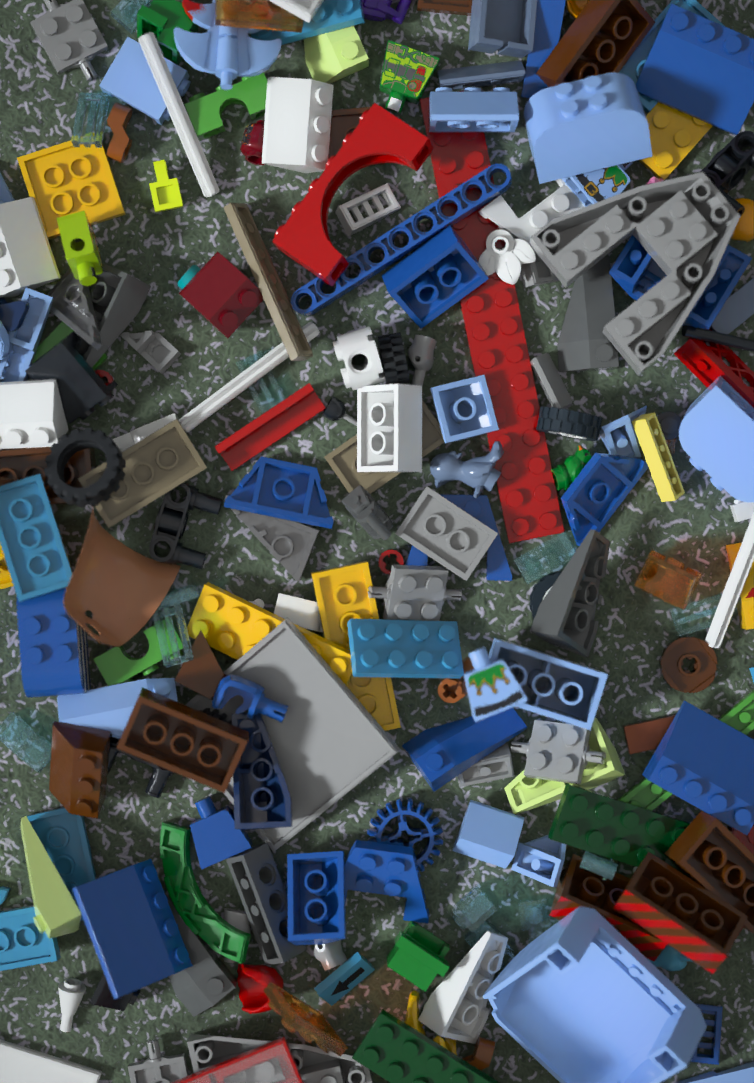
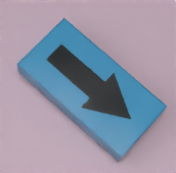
(344, 978)

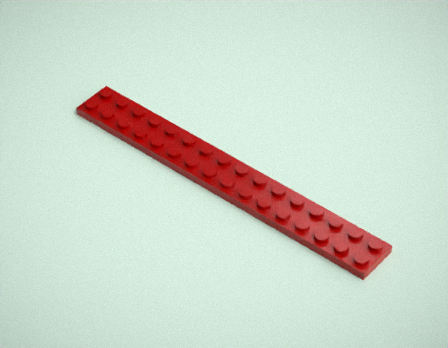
(499, 351)

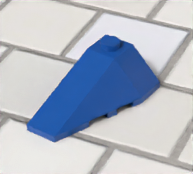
(456, 746)

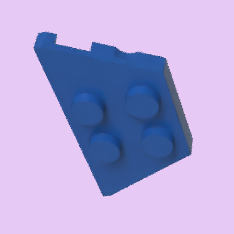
(600, 491)
(282, 492)

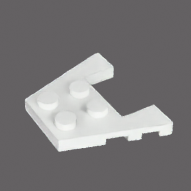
(557, 204)

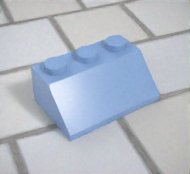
(473, 110)

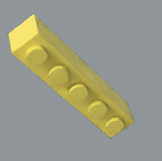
(658, 457)

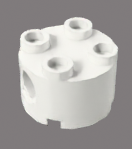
(354, 343)

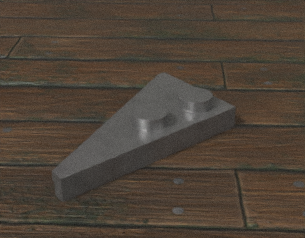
(75, 308)
(285, 539)

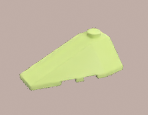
(335, 55)
(531, 793)
(52, 902)

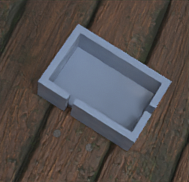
(503, 27)

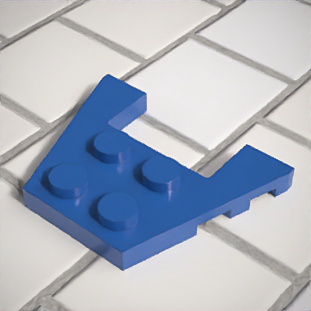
(497, 564)
(387, 871)

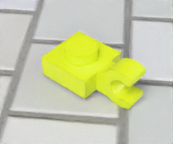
(165, 191)

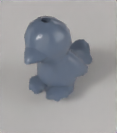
(476, 472)

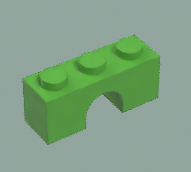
(207, 110)
(119, 667)

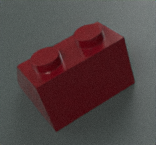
(222, 294)

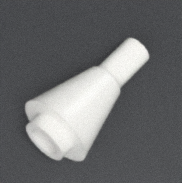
(70, 995)

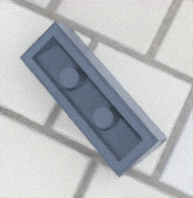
(482, 75)

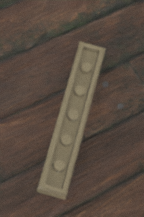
(268, 282)

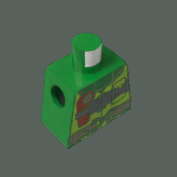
(405, 75)

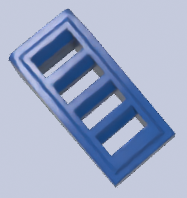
(716, 1035)

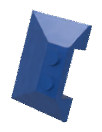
(639, 273)

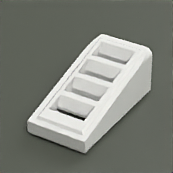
(347, 221)

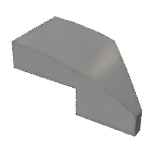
(153, 348)

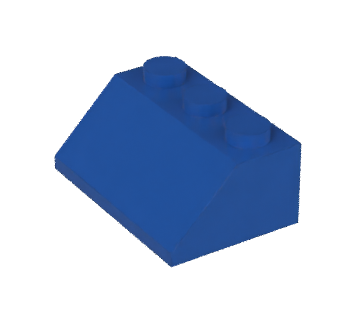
(434, 277)
(316, 897)

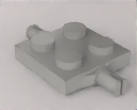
(69, 36)
(415, 592)
(557, 752)
(158, 1067)

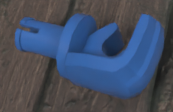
(253, 698)

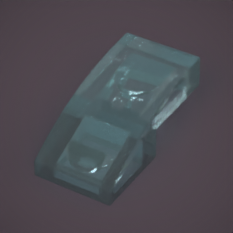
(545, 557)
(25, 742)

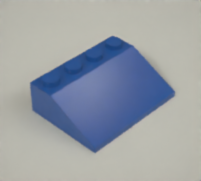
(700, 70)
(707, 766)
(132, 928)

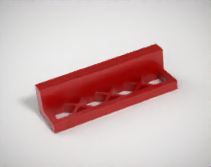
(708, 365)
(270, 427)

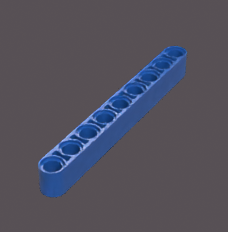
(416, 238)

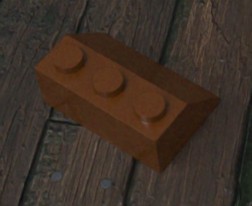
(79, 768)

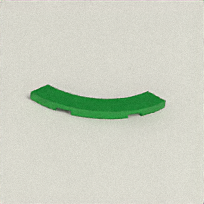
(189, 900)

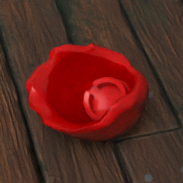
(252, 982)

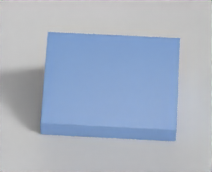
(464, 409)
(489, 834)

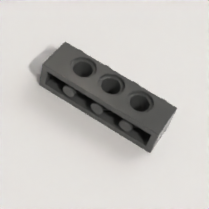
(264, 902)

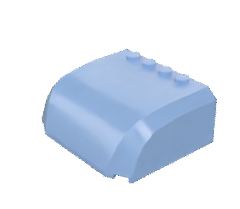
(594, 1006)

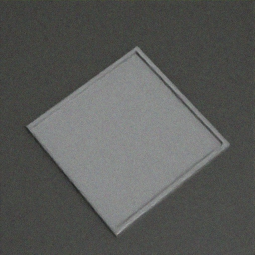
(326, 734)

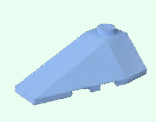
(110, 706)

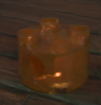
(668, 580)

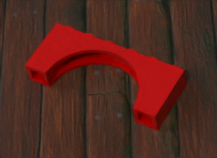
(375, 140)

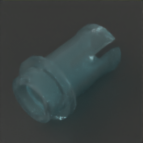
(598, 865)

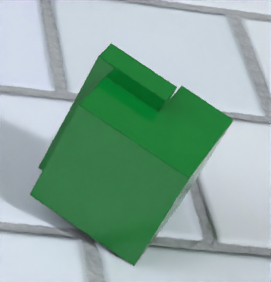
(162, 19)
(418, 955)

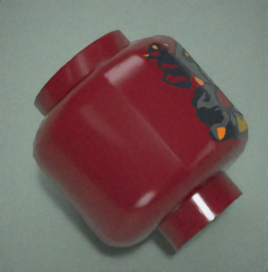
(253, 142)

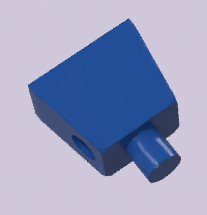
(216, 834)

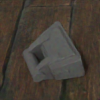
(368, 513)

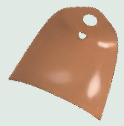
(115, 586)

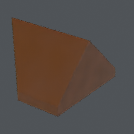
(203, 672)

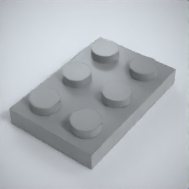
(446, 533)

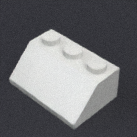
(297, 124)
(24, 249)
(31, 414)
(389, 428)

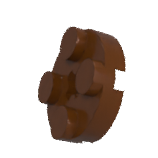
(704, 667)

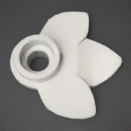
(508, 260)

